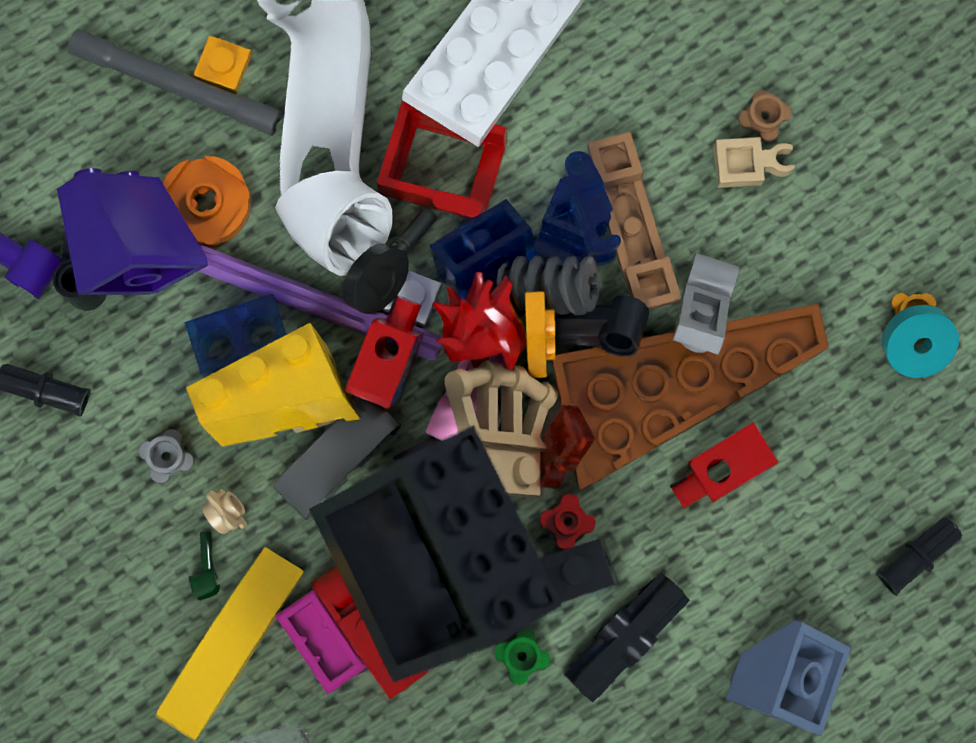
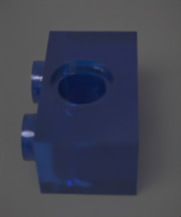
(482, 247)

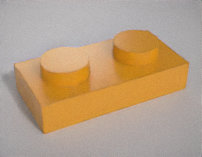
(540, 334)

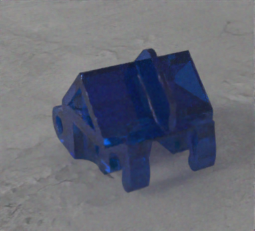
(578, 215)

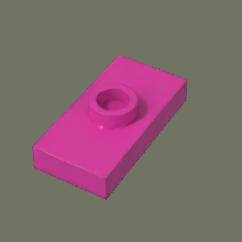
(321, 642)

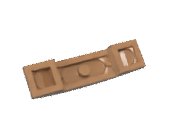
(640, 253)

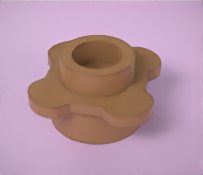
(770, 104)

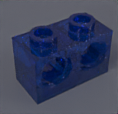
(237, 327)

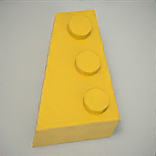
(273, 391)

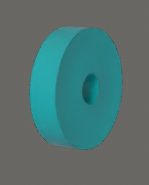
(912, 325)

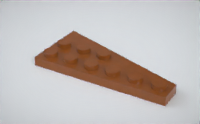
(669, 389)

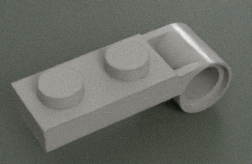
(705, 304)

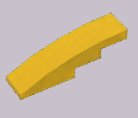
(229, 644)

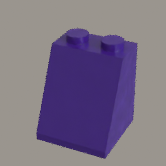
(125, 234)

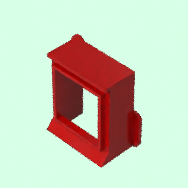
(397, 154)

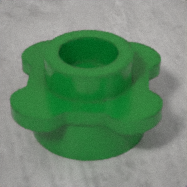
(519, 669)

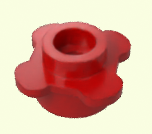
(565, 534)

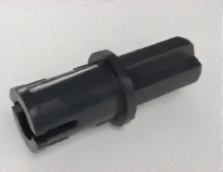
(44, 389)
(919, 555)

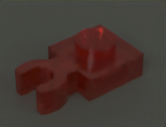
(566, 444)

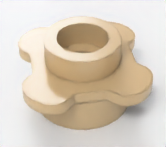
(224, 511)

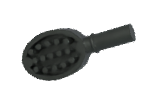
(384, 268)

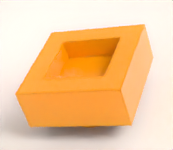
(223, 64)

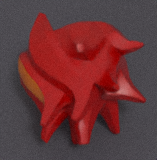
(481, 324)

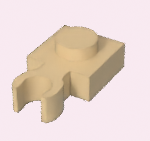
(744, 162)

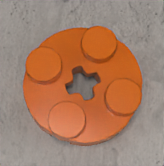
(231, 198)

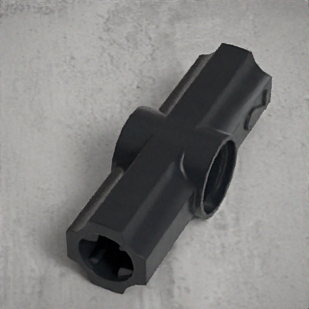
(626, 637)

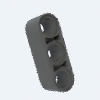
(333, 456)

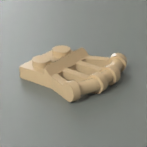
(517, 445)

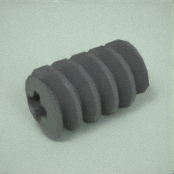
(565, 286)

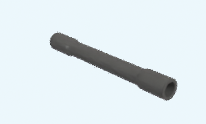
(110, 56)

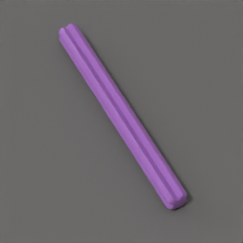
(302, 297)

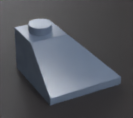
(791, 676)

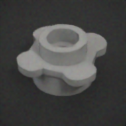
(153, 453)

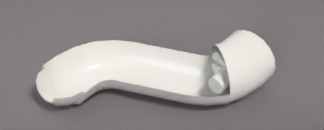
(334, 211)

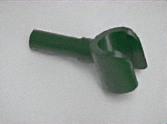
(204, 583)

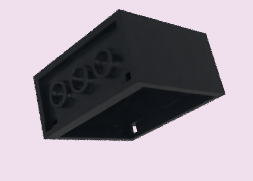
(474, 536)

